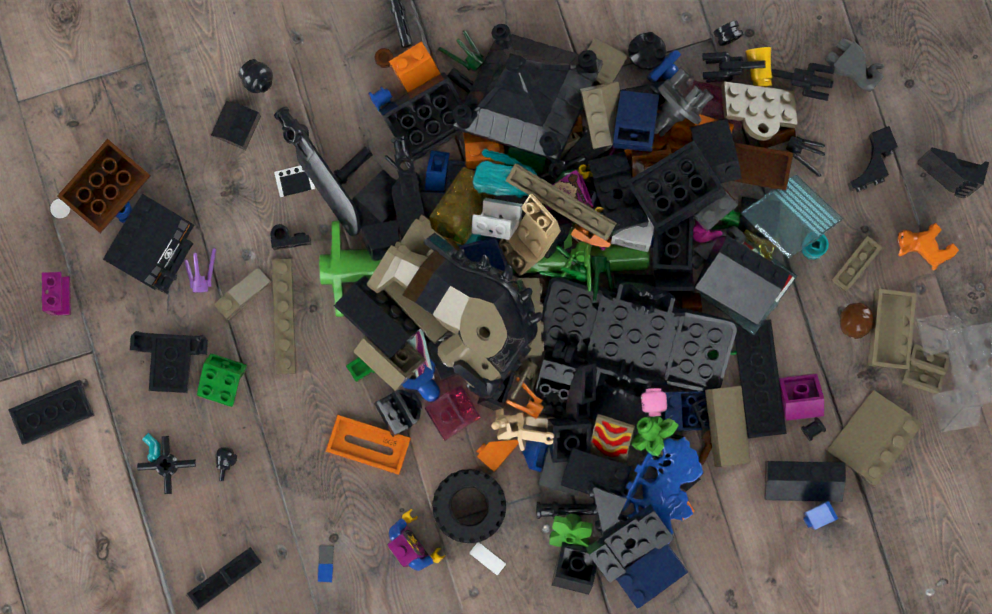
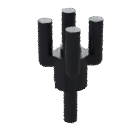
(728, 66)
(807, 79)

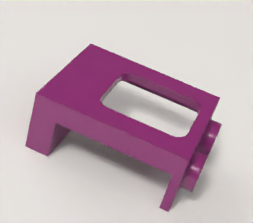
(58, 299)

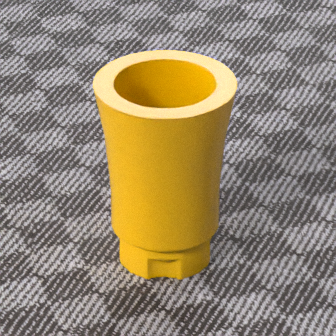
(760, 76)

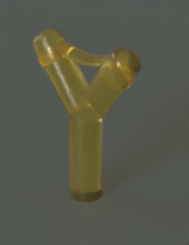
(762, 243)

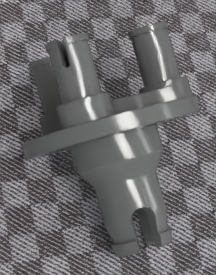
(679, 107)

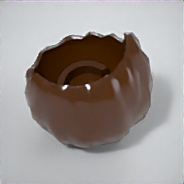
(856, 320)

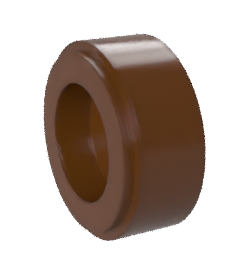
(383, 57)

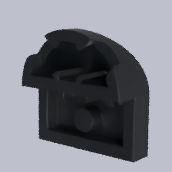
(399, 411)

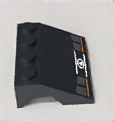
(147, 241)

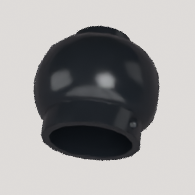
(256, 76)

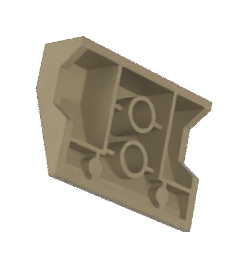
(874, 437)

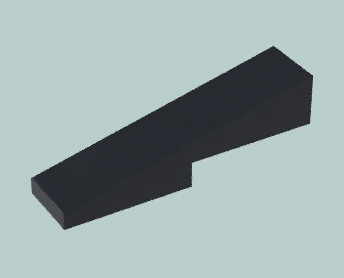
(223, 578)

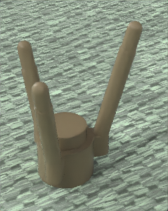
(527, 371)

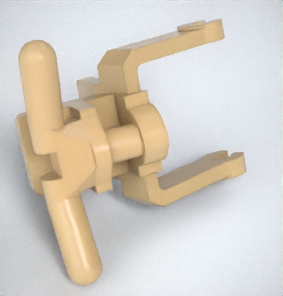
(508, 430)

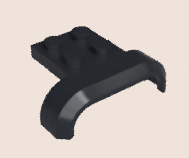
(169, 358)

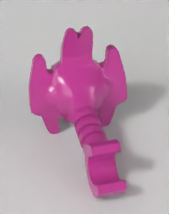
(702, 236)

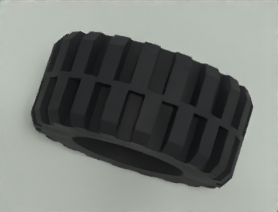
(469, 479)

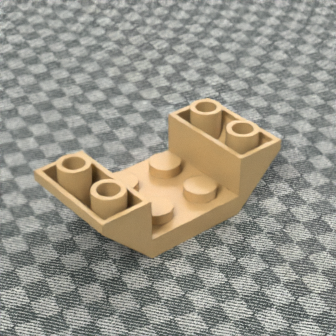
(531, 237)

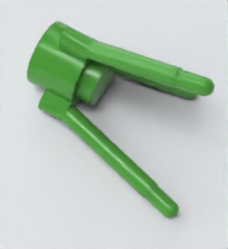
(582, 254)

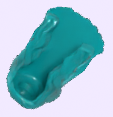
(492, 177)

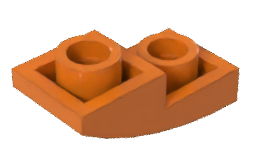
(583, 235)

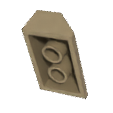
(600, 111)
(394, 370)

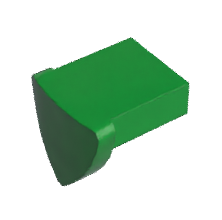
(359, 369)

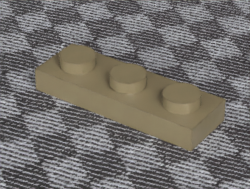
(856, 264)

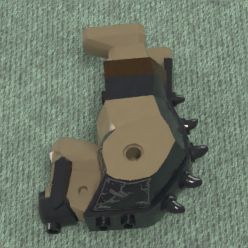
(475, 301)

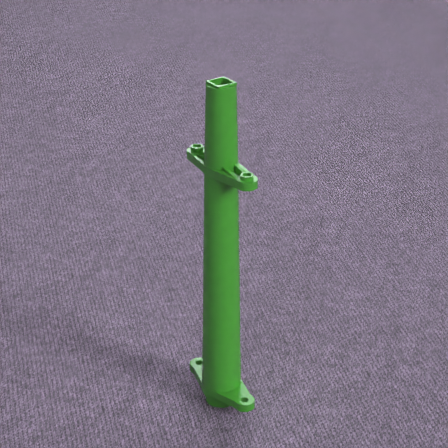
(353, 264)

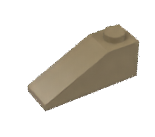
(242, 294)

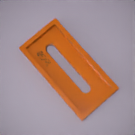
(346, 426)

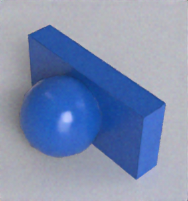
(666, 68)

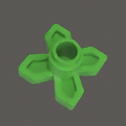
(652, 432)
(570, 530)

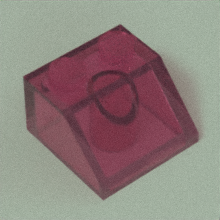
(452, 412)

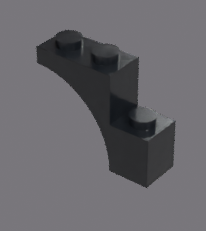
(881, 144)

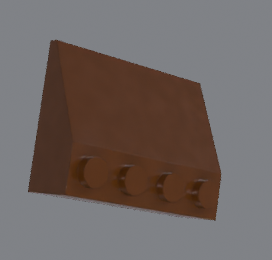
(103, 186)

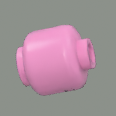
(654, 402)

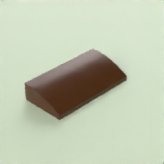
(764, 166)

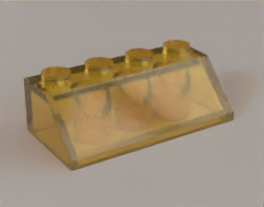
(455, 210)

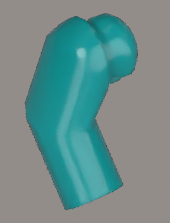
(154, 447)

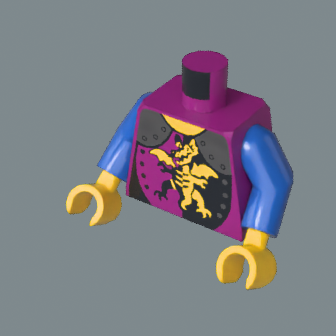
(407, 547)

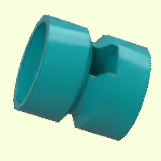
(816, 249)

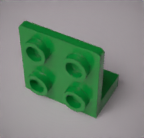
(220, 379)

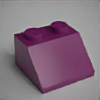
(802, 397)

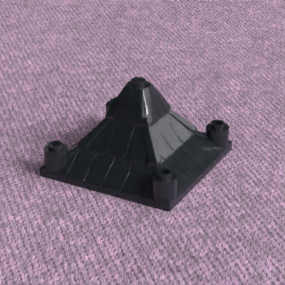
(527, 94)

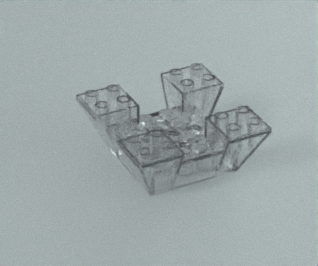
(949, 335)

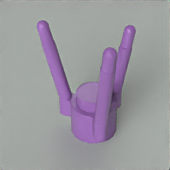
(199, 283)

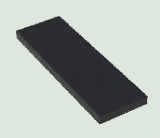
(760, 381)

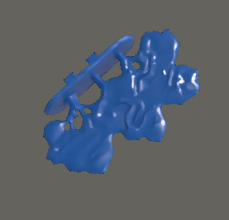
(665, 491)

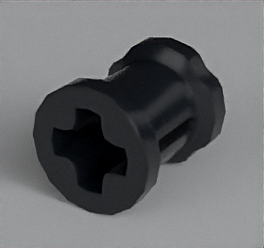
(813, 429)

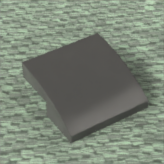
(552, 475)

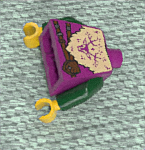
(573, 183)

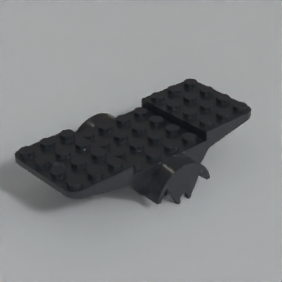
(637, 336)

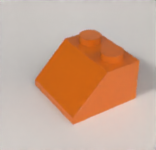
(414, 67)
(473, 150)

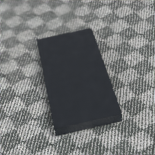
(51, 412)

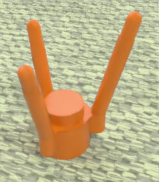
(532, 408)

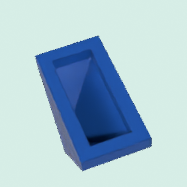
(535, 454)

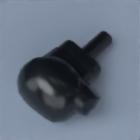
(224, 459)

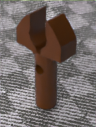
(707, 448)

